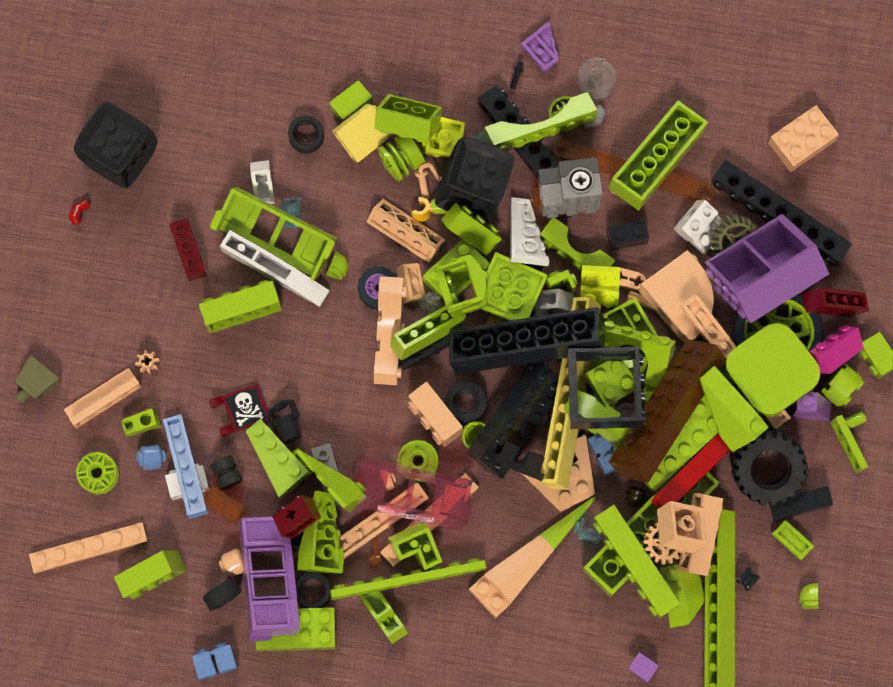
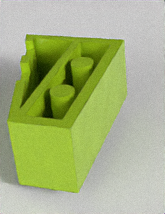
(630, 315)
(150, 573)

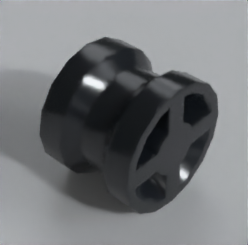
(748, 578)

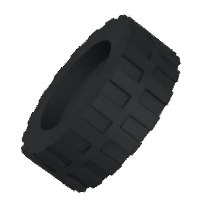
(466, 388)

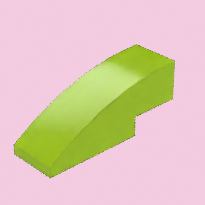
(384, 616)

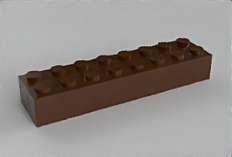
(666, 411)

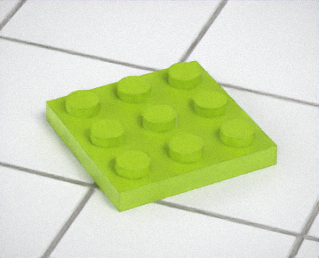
(512, 288)

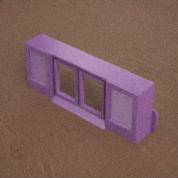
(268, 614)

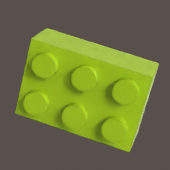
(408, 118)
(460, 280)

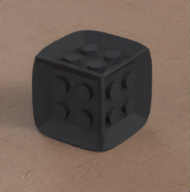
(115, 144)
(475, 177)

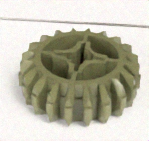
(721, 231)

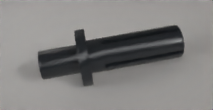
(517, 71)

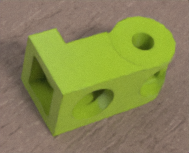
(141, 422)

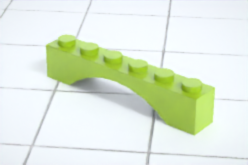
(506, 136)

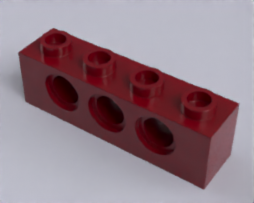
(835, 302)

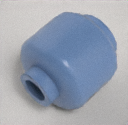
(150, 457)

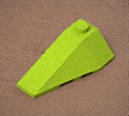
(734, 416)
(341, 488)
(320, 542)

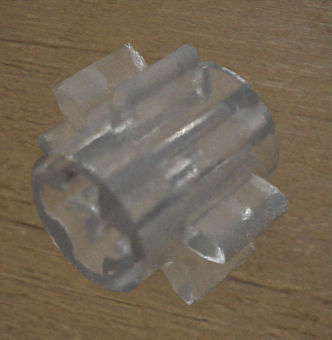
(430, 303)

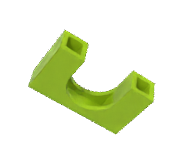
(656, 349)

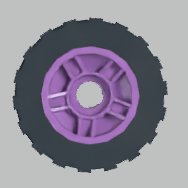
(368, 283)

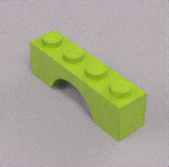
(555, 236)

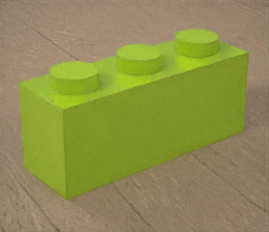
(472, 228)

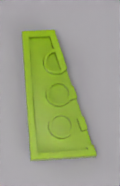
(279, 463)

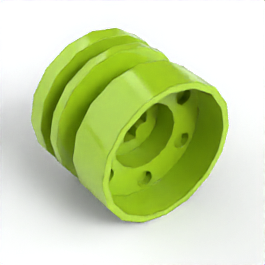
(399, 158)

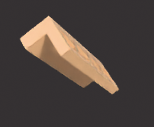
(403, 231)

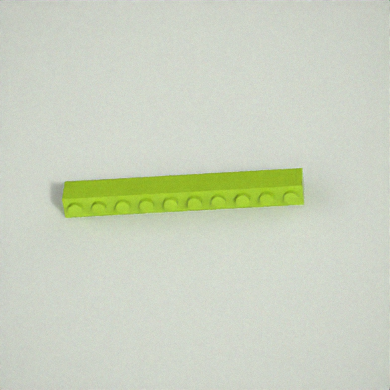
(721, 607)

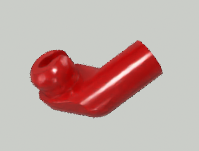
(74, 215)

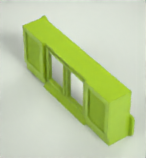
(241, 214)

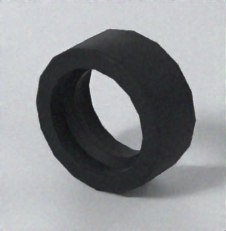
(304, 120)
(310, 576)
(222, 594)

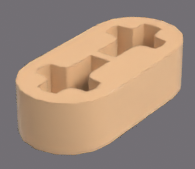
(630, 275)

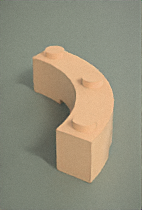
(389, 322)

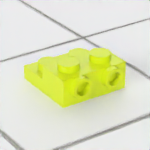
(444, 139)
(601, 284)

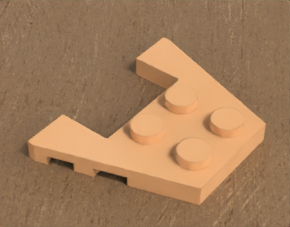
(580, 483)

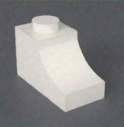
(262, 181)
(554, 300)

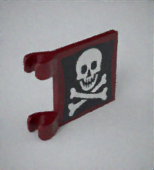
(243, 408)

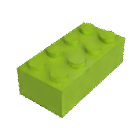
(240, 306)
(315, 633)

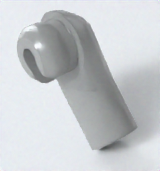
(599, 117)

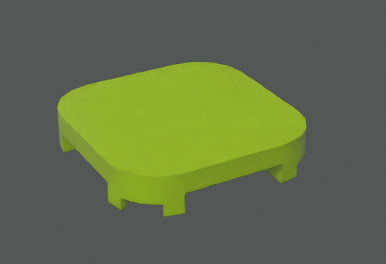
(772, 369)

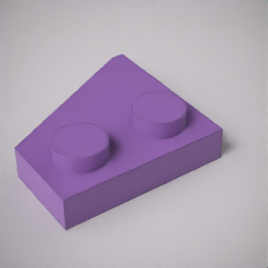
(542, 48)

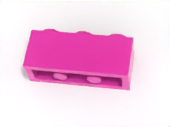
(837, 348)

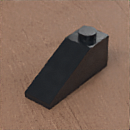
(803, 503)

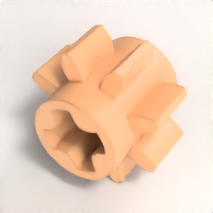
(142, 360)

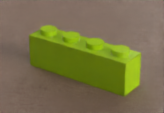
(425, 332)

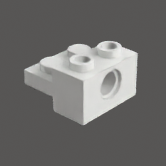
(697, 224)

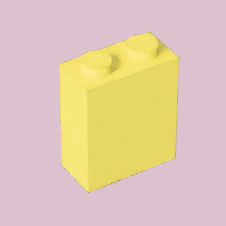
(358, 133)

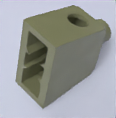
(35, 381)

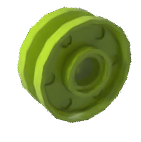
(419, 449)
(87, 467)

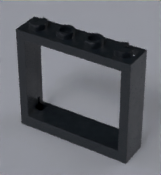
(606, 354)

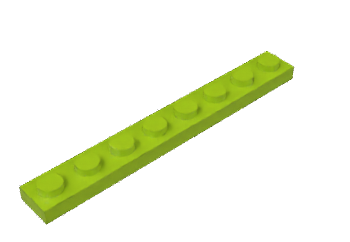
(399, 580)

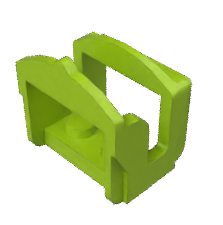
(478, 281)

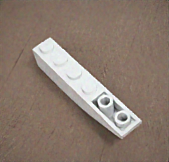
(273, 268)

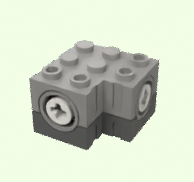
(570, 188)

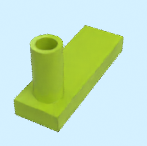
(842, 430)

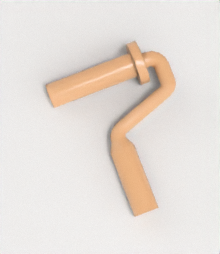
(421, 174)

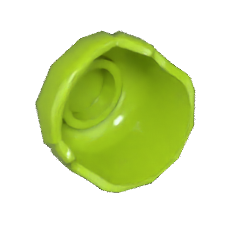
(471, 432)

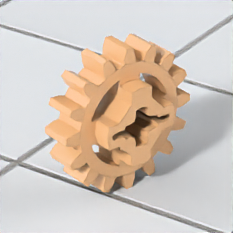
(662, 551)

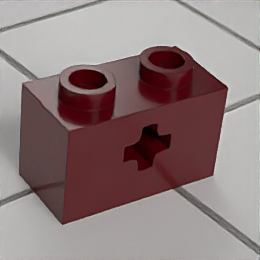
(296, 516)

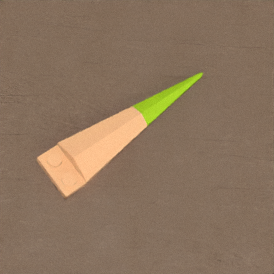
(506, 580)

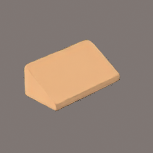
(413, 280)

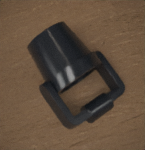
(288, 424)

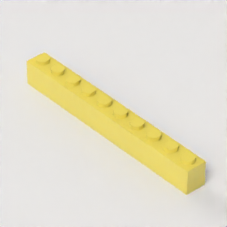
(561, 438)

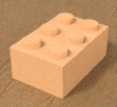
(803, 138)
(434, 415)

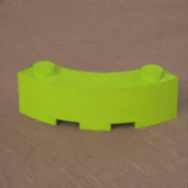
(590, 408)

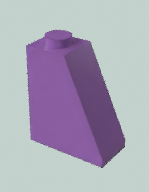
(811, 407)

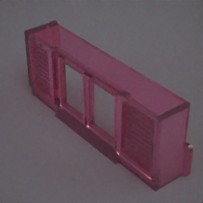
(450, 499)

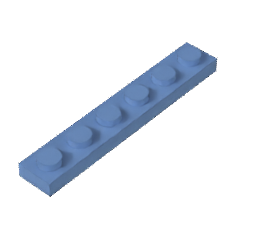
(185, 466)

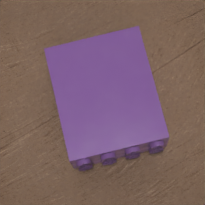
(766, 268)

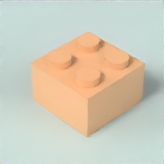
(681, 527)

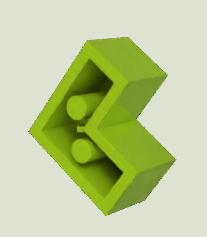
(416, 541)

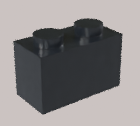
(627, 235)

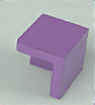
(643, 667)

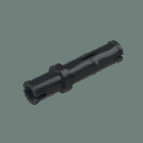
(426, 352)

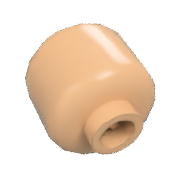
(232, 563)

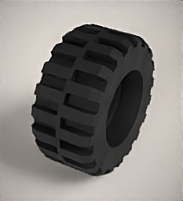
(777, 490)

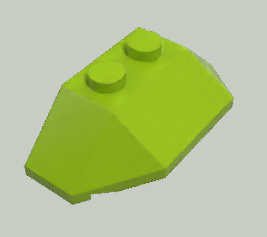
(686, 588)

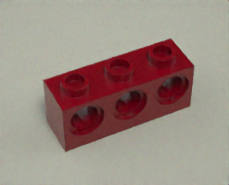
(187, 249)

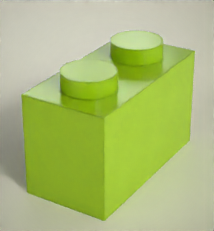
(350, 101)
(878, 355)

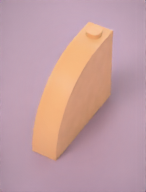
(675, 286)

